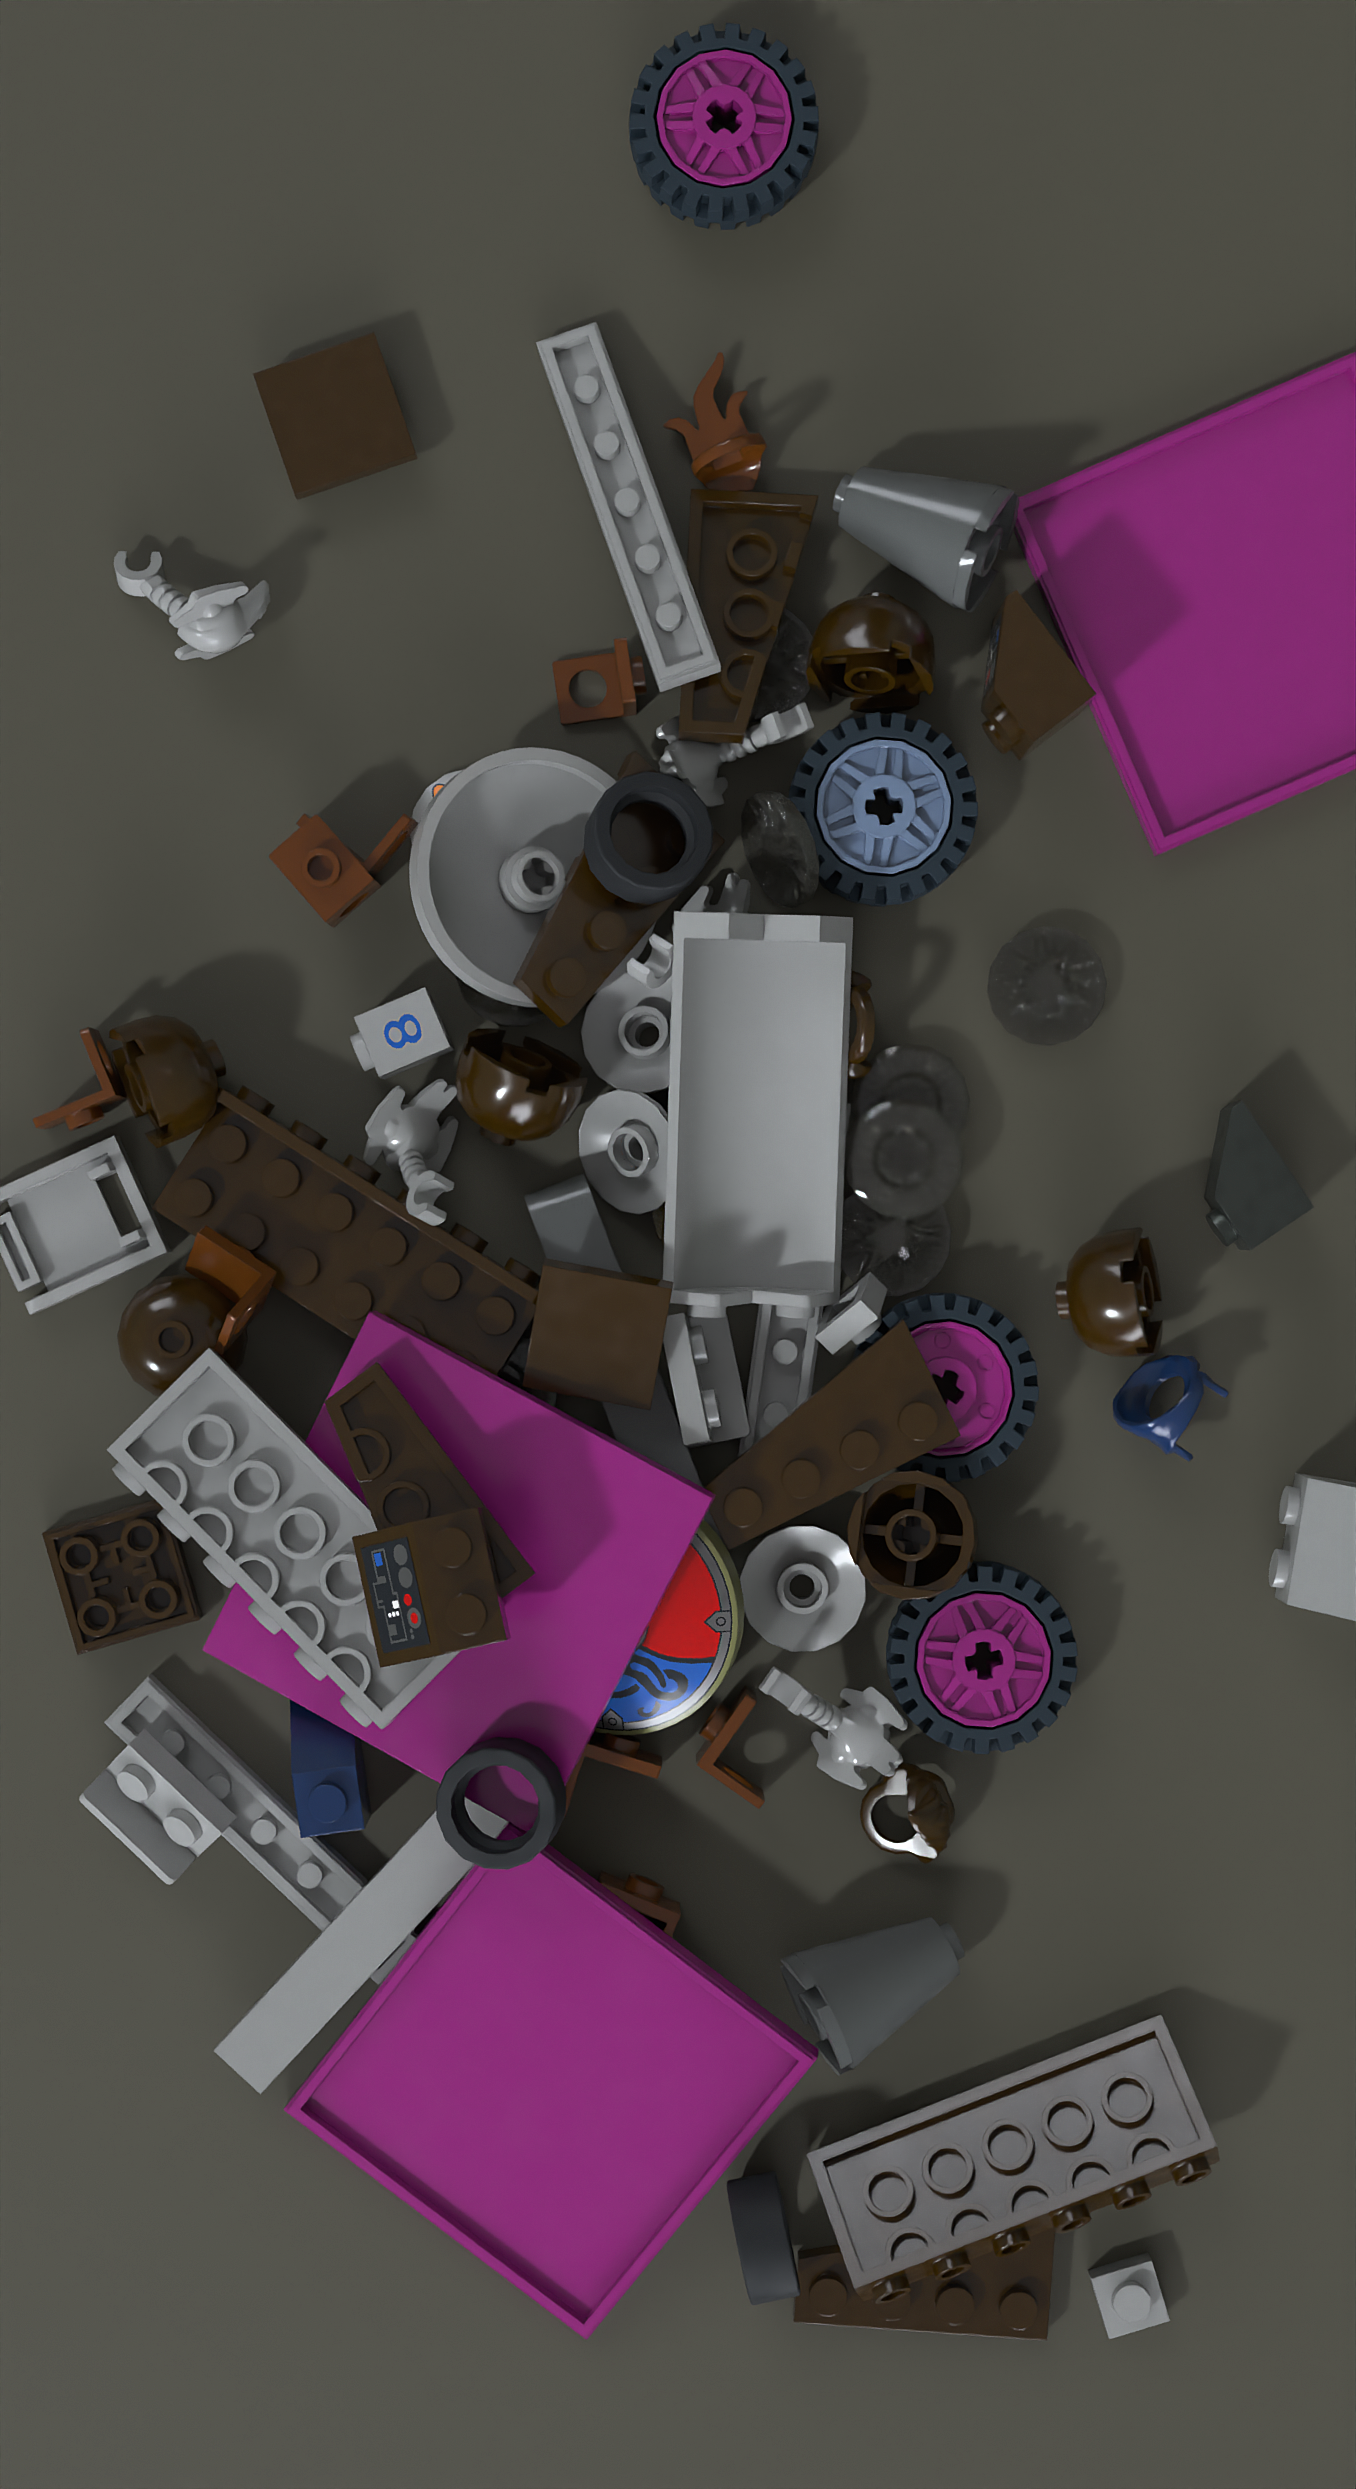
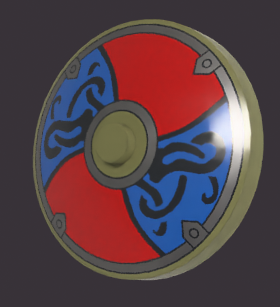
(685, 1645)

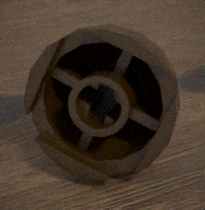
(872, 653)
(168, 1075)
(515, 1088)
(1113, 1294)
(171, 1327)
(913, 1535)

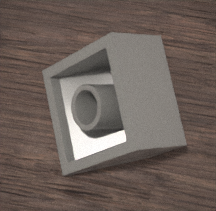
(1318, 1547)

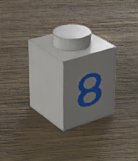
(400, 1035)

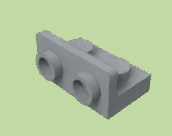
(705, 1380)
(157, 1807)

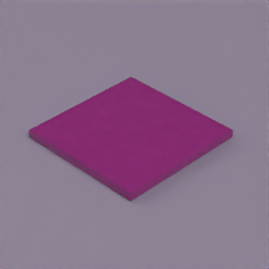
(1214, 603)
(585, 1516)
(551, 2081)

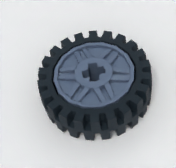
(912, 771)

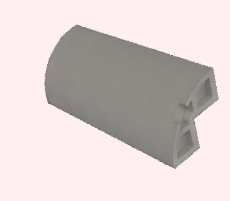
(757, 1111)

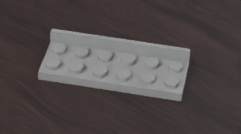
(271, 1524)

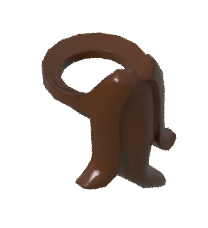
(721, 448)

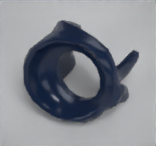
(1134, 1399)

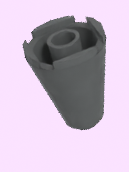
(931, 527)
(869, 1985)

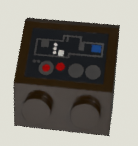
(1028, 681)
(431, 1587)

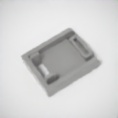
(66, 1230)

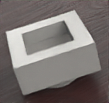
(854, 1317)
(1128, 2295)

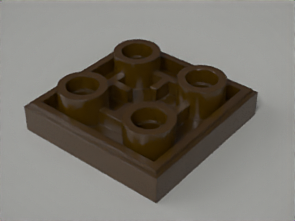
(335, 416)
(597, 1334)
(121, 1577)

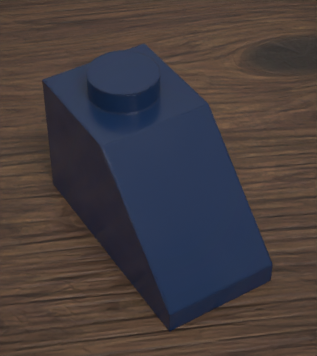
(327, 1775)

